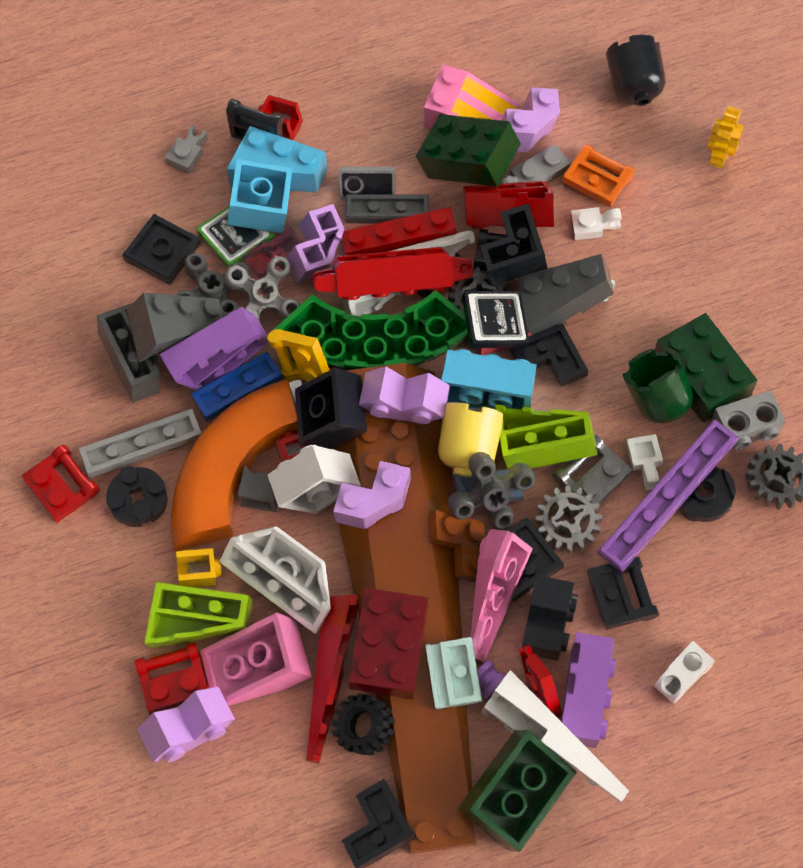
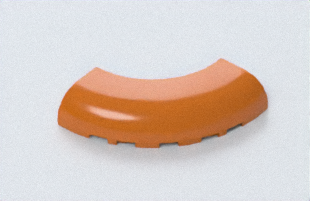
(217, 461)

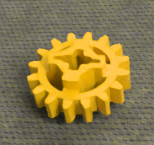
(725, 137)

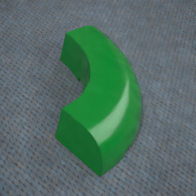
(379, 339)

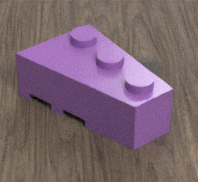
(215, 349)
(587, 687)

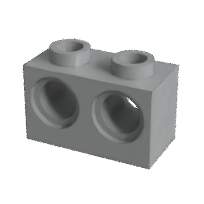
(745, 413)

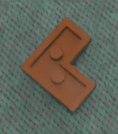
(461, 535)

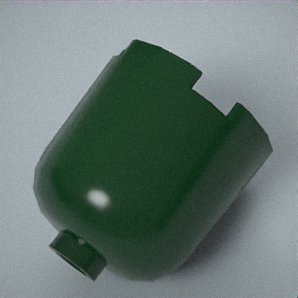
(659, 385)

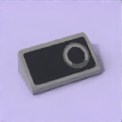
(366, 180)

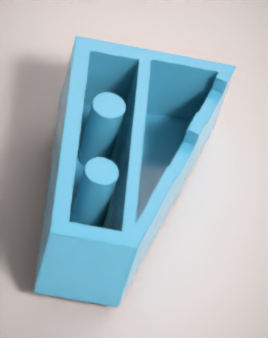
(265, 147)

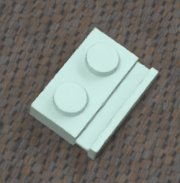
(453, 673)

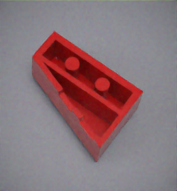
(485, 203)

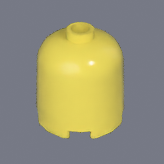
(466, 433)

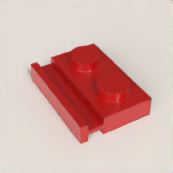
(539, 680)

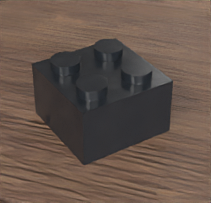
(330, 409)

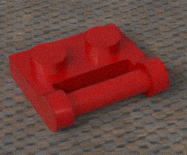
(52, 489)
(173, 688)

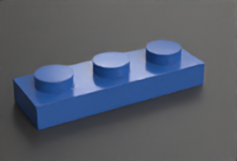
(236, 384)

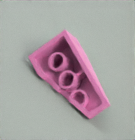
(498, 574)

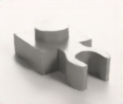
(186, 153)

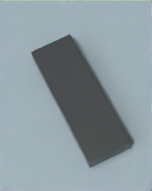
(383, 207)

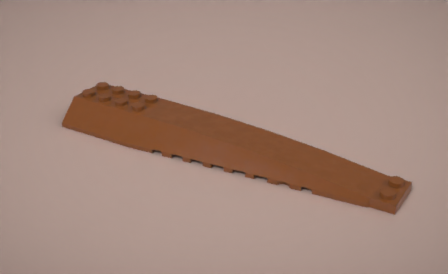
(395, 555)

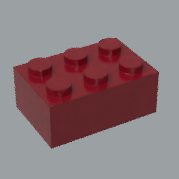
(388, 643)

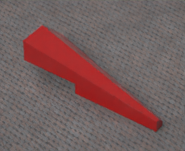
(329, 673)

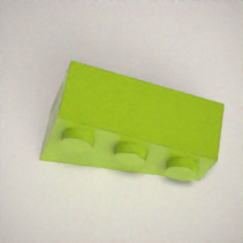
(545, 436)

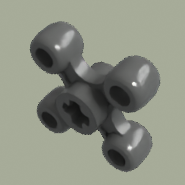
(210, 283)
(491, 490)

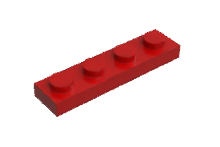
(399, 232)

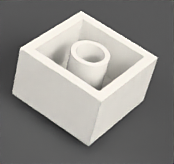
(312, 479)

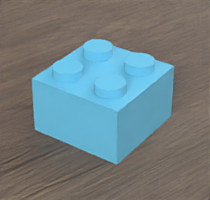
(259, 196)

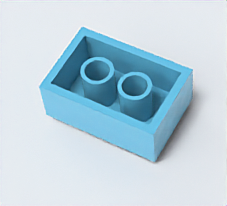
(488, 380)

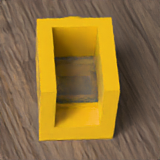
(198, 568)

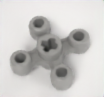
(267, 284)

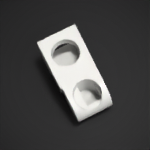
(684, 672)

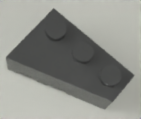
(563, 291)
(166, 320)
(138, 378)

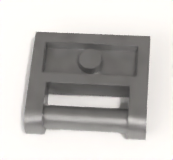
(600, 479)

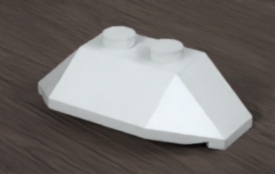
(282, 573)

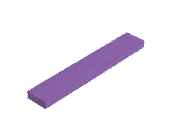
(667, 496)

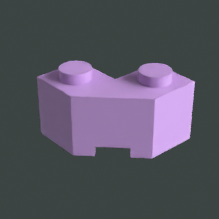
(536, 118)
(322, 234)
(404, 399)
(365, 506)
(180, 729)

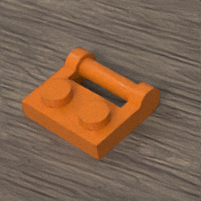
(595, 181)

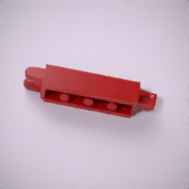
(392, 272)

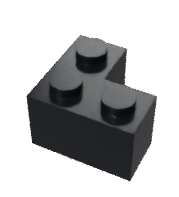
(519, 252)
(549, 611)

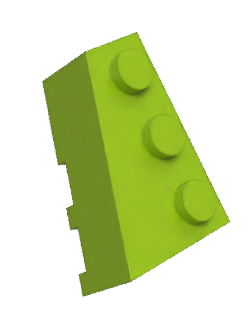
(194, 614)

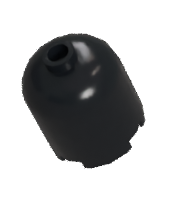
(637, 69)

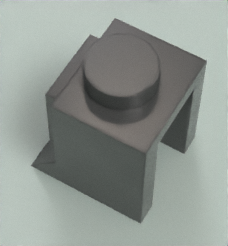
(256, 491)

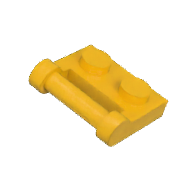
(305, 351)

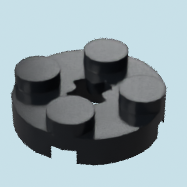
(131, 481)
(718, 502)

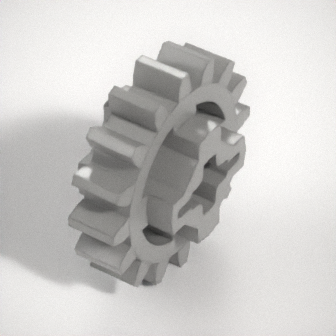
(580, 514)

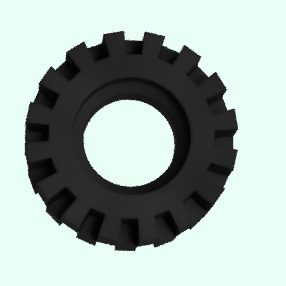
(347, 721)

